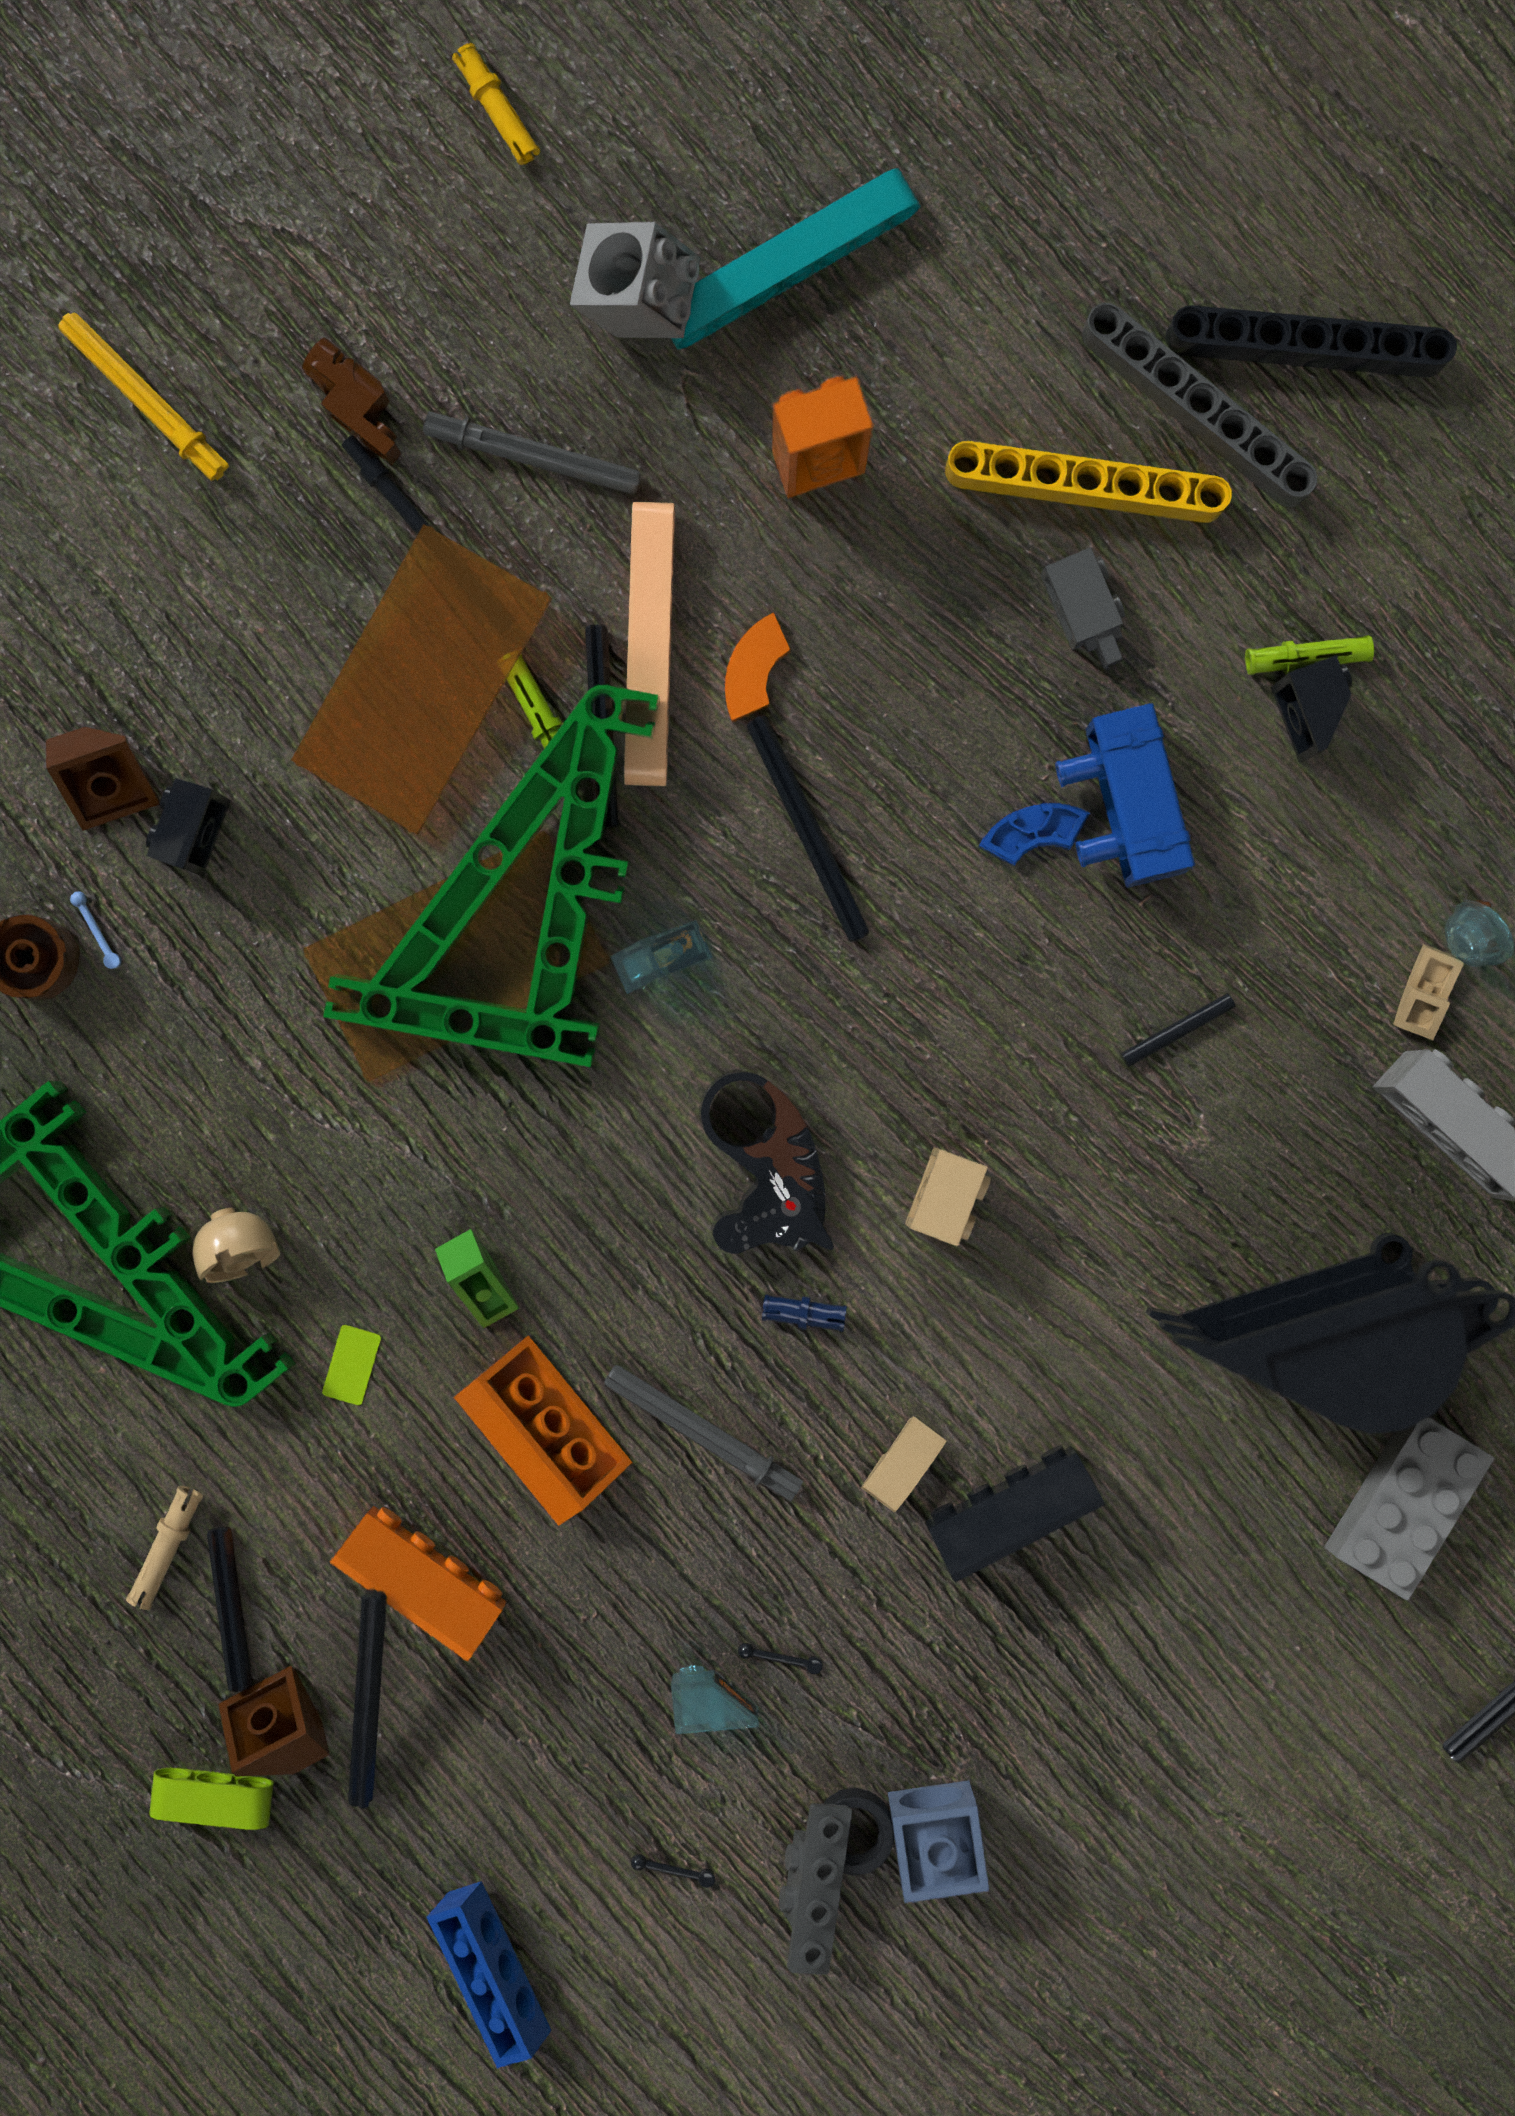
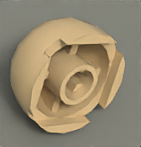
(232, 1244)

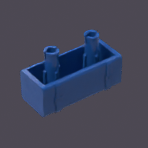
(1137, 796)

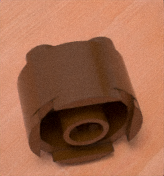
(54, 955)

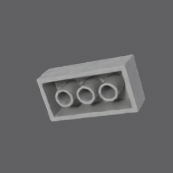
(1454, 1118)
(1408, 1505)

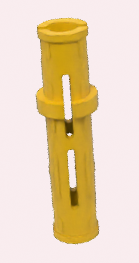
(487, 90)

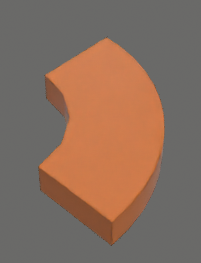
(751, 666)

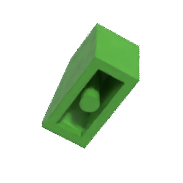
(476, 1278)

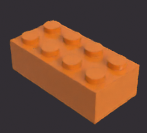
(821, 435)

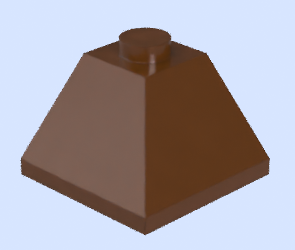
(98, 776)
(273, 1727)

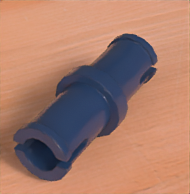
(804, 1313)

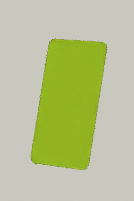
(351, 1365)

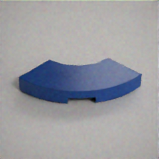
(1032, 828)

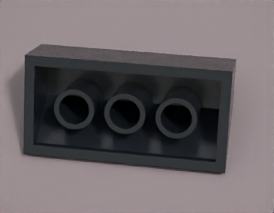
(1013, 1512)

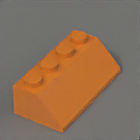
(543, 1430)
(420, 1581)

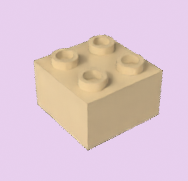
(947, 1197)

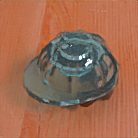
(1478, 934)

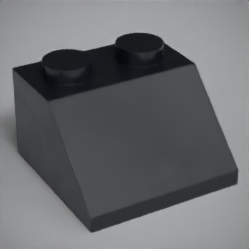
(1313, 704)
(187, 826)

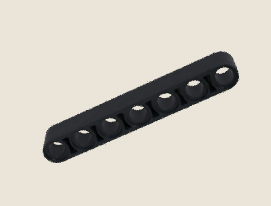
(1326, 331)

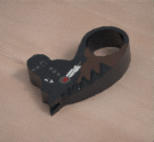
(789, 1187)

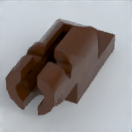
(352, 397)

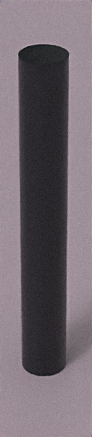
(1177, 1030)

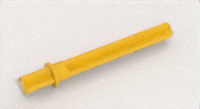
(191, 444)

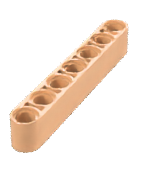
(650, 639)

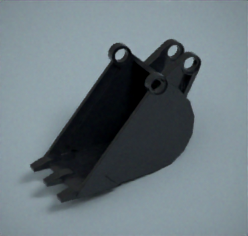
(1352, 1338)

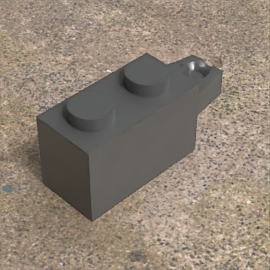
(1085, 604)

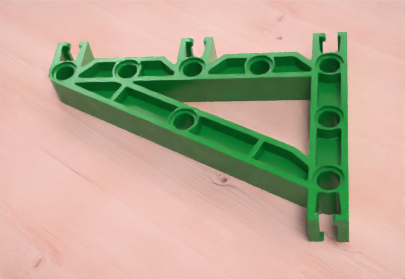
(574, 753)
(155, 1343)

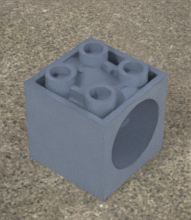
(938, 1841)

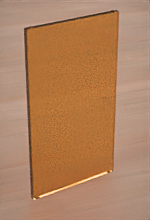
(421, 679)
(486, 964)

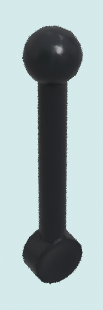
(813, 1663)
(705, 1877)

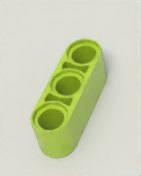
(211, 1798)

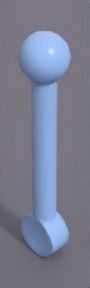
(111, 960)

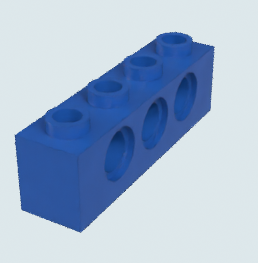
(489, 1974)

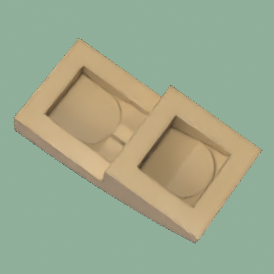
(1427, 992)
(903, 1464)

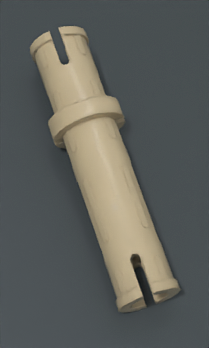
(171, 1532)

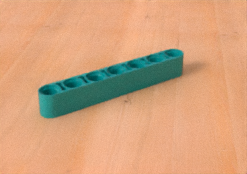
(798, 254)

